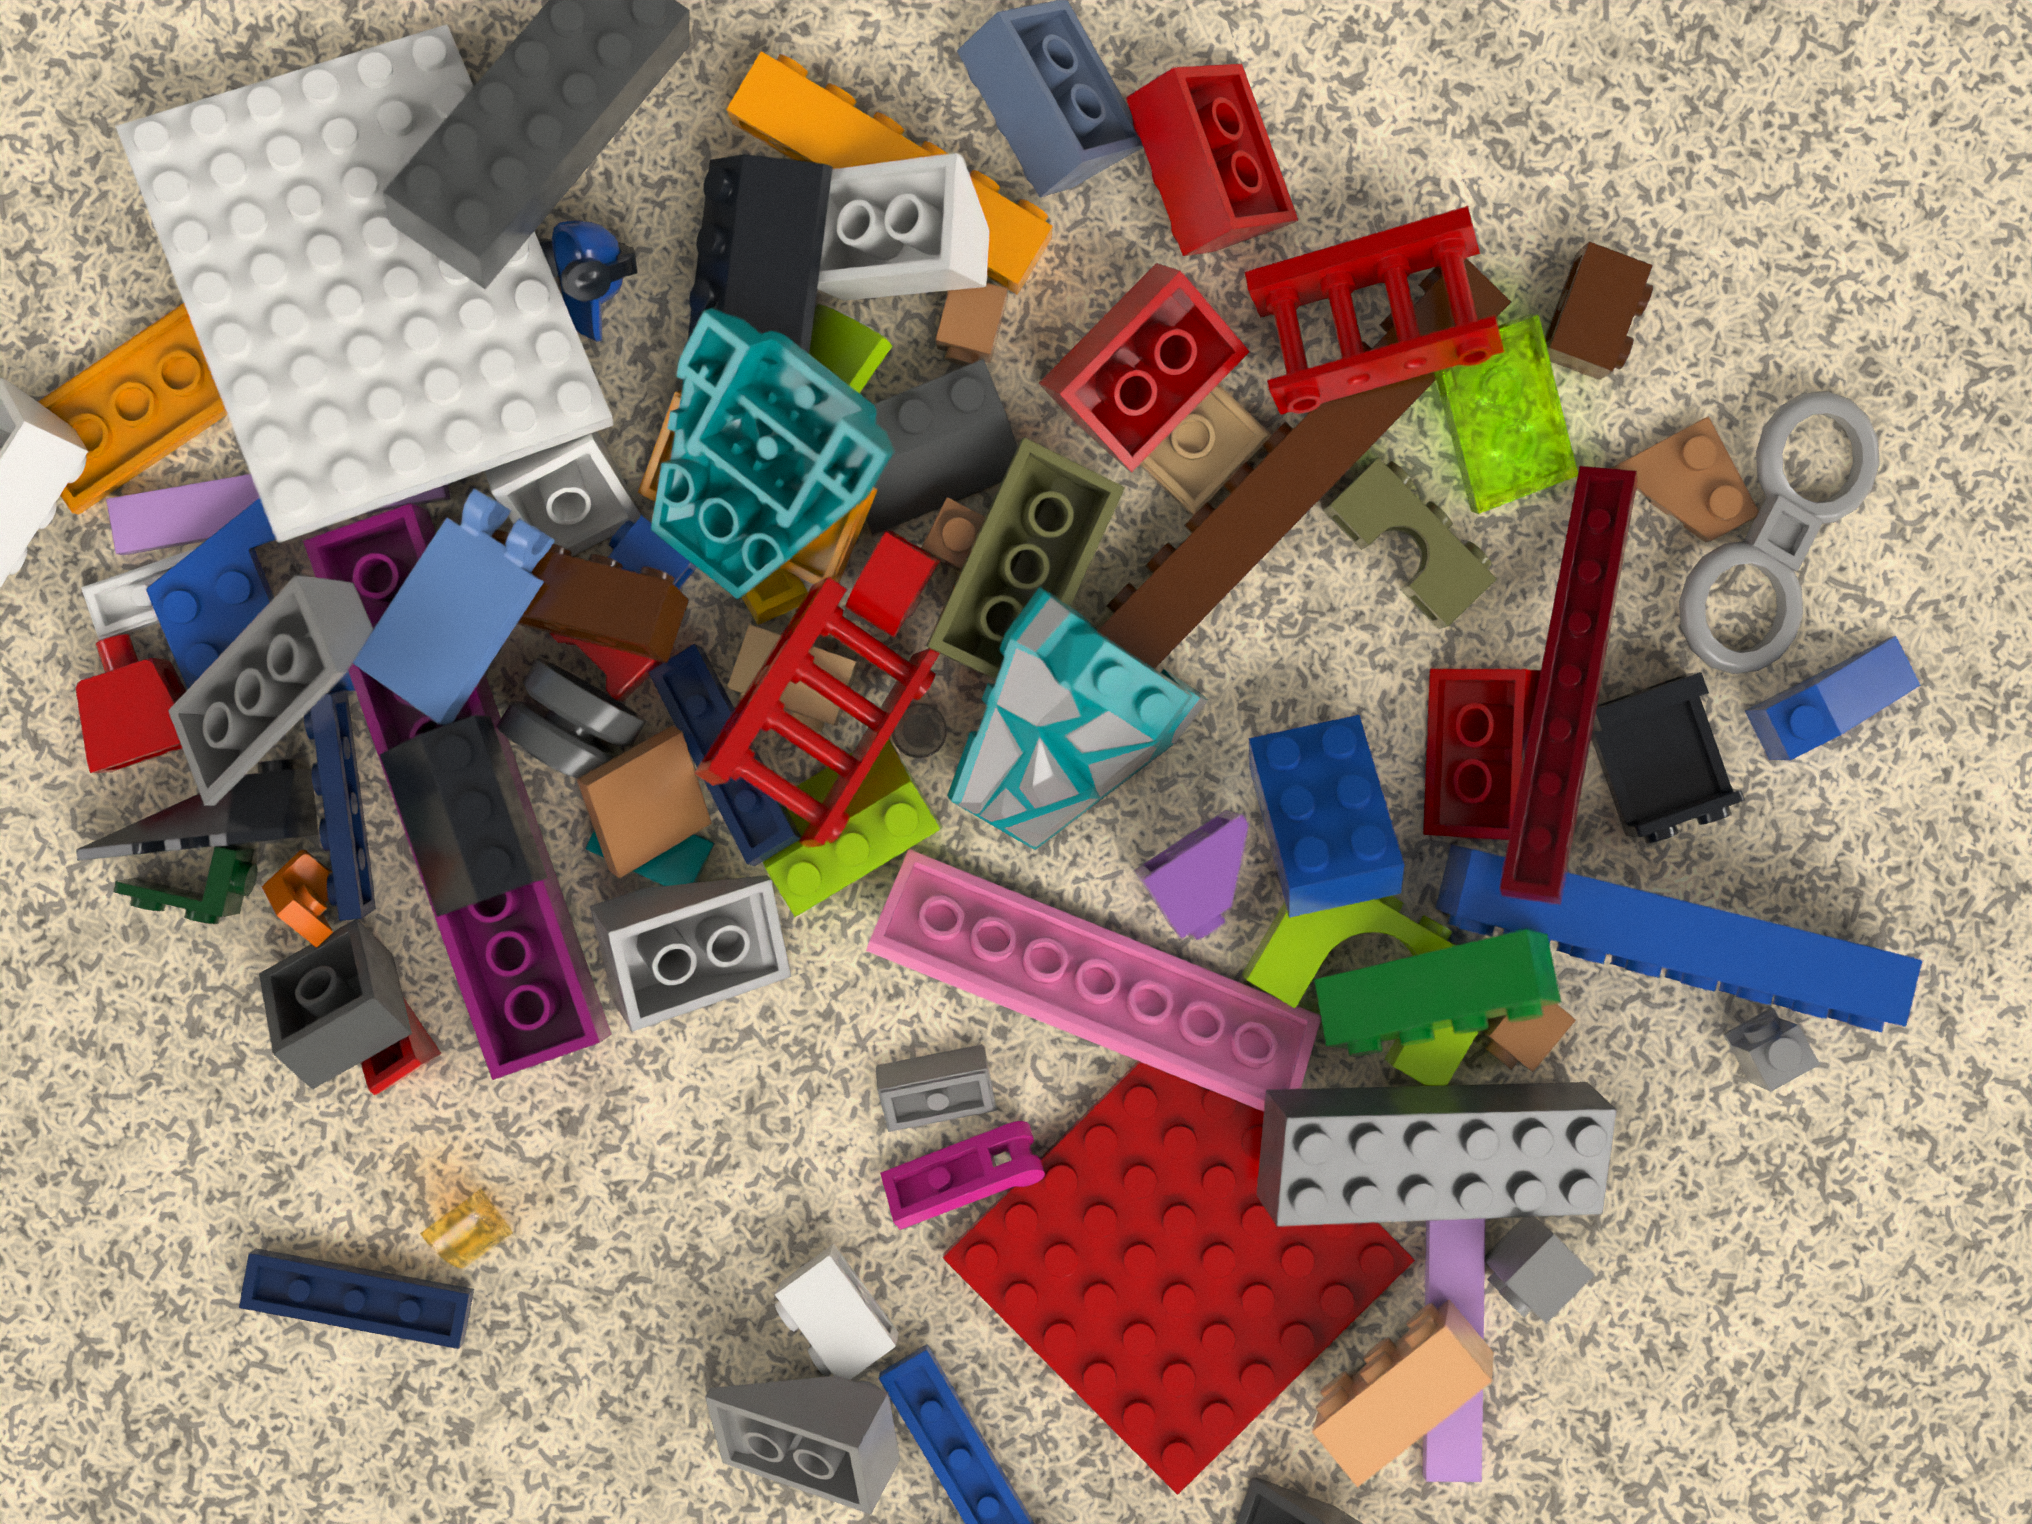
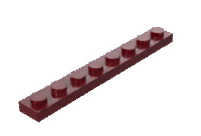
(1569, 686)

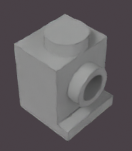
(1771, 1050)

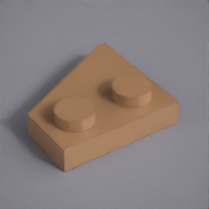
(1694, 481)

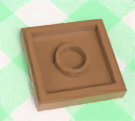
(644, 801)

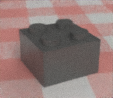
(334, 1004)

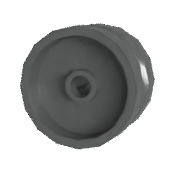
(575, 717)

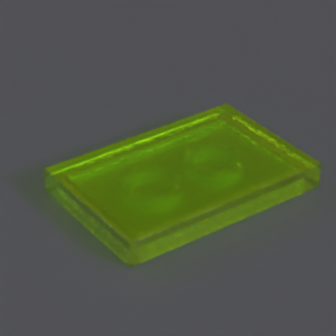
(1508, 420)

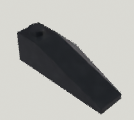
(256, 809)

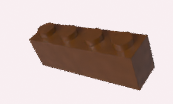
(605, 603)

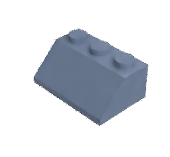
(1050, 95)

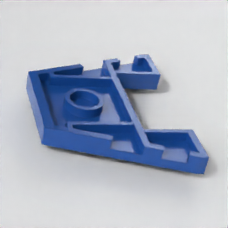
(217, 594)

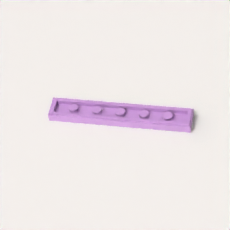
(197, 512)
(1456, 1273)

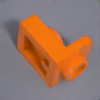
(301, 895)

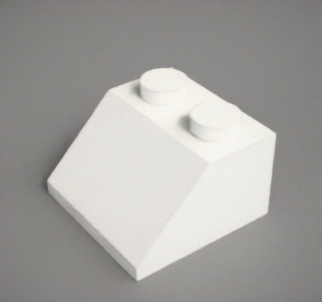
(567, 492)

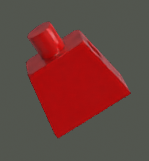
(127, 707)

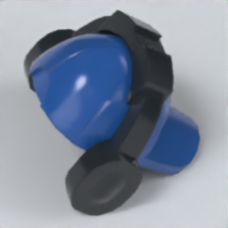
(589, 270)

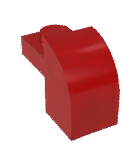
(892, 583)

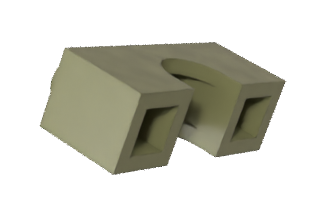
(1448, 570)

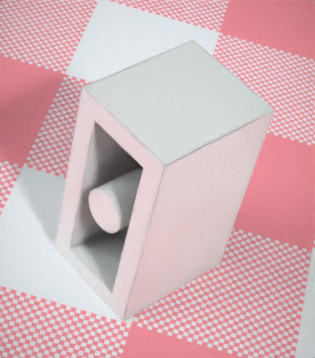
(835, 1315)

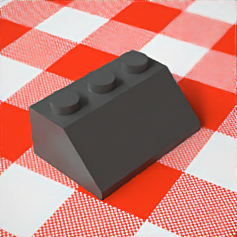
(946, 443)

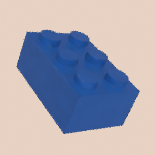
(1325, 816)

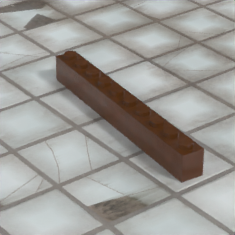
(1276, 493)

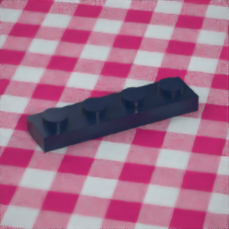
(700, 711)
(344, 827)
(356, 1298)

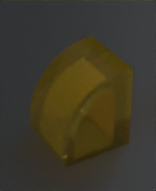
(467, 1230)

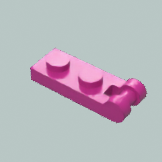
(961, 1174)

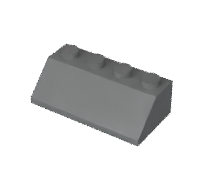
(268, 680)

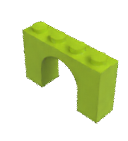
(1299, 944)

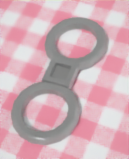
(1780, 532)

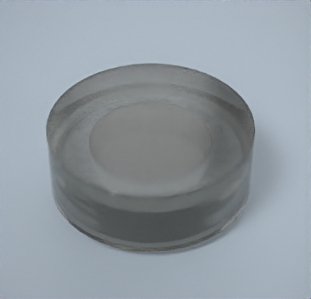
(920, 731)

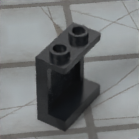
(1662, 759)

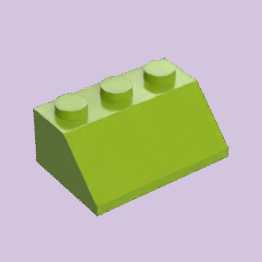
(883, 822)

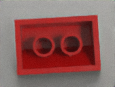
(1210, 157)
(1145, 365)
(1476, 749)

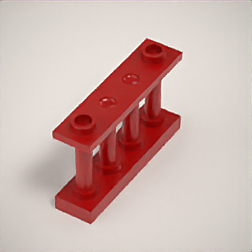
(1359, 263)
(763, 710)

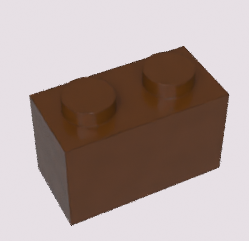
(1597, 311)

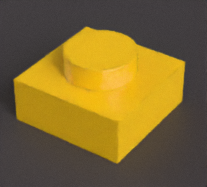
(775, 596)

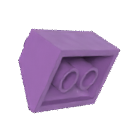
(1197, 875)

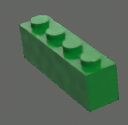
(1438, 991)

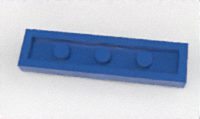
(951, 1441)

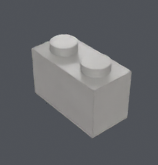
(1536, 1270)

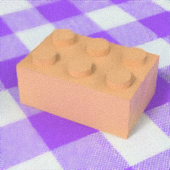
(1402, 1391)

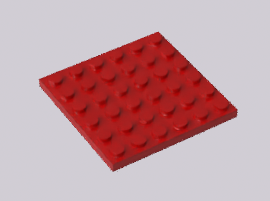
(1162, 1273)

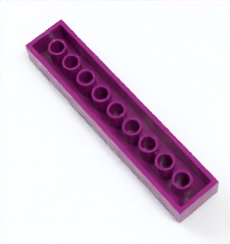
(510, 952)

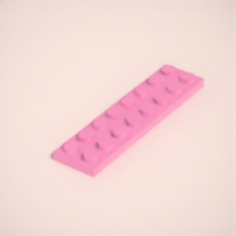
(1093, 982)

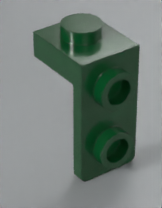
(228, 881)

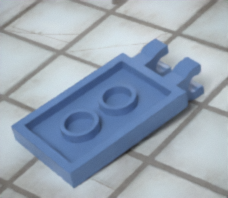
(455, 609)

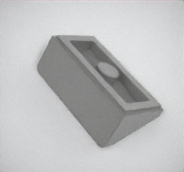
(935, 1088)

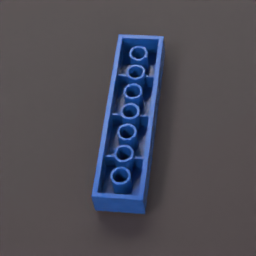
(1692, 942)

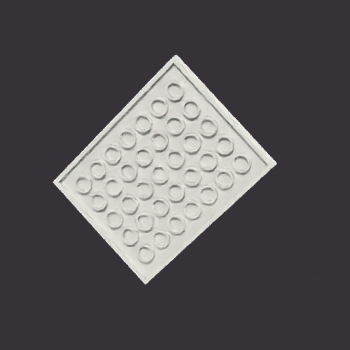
(328, 331)

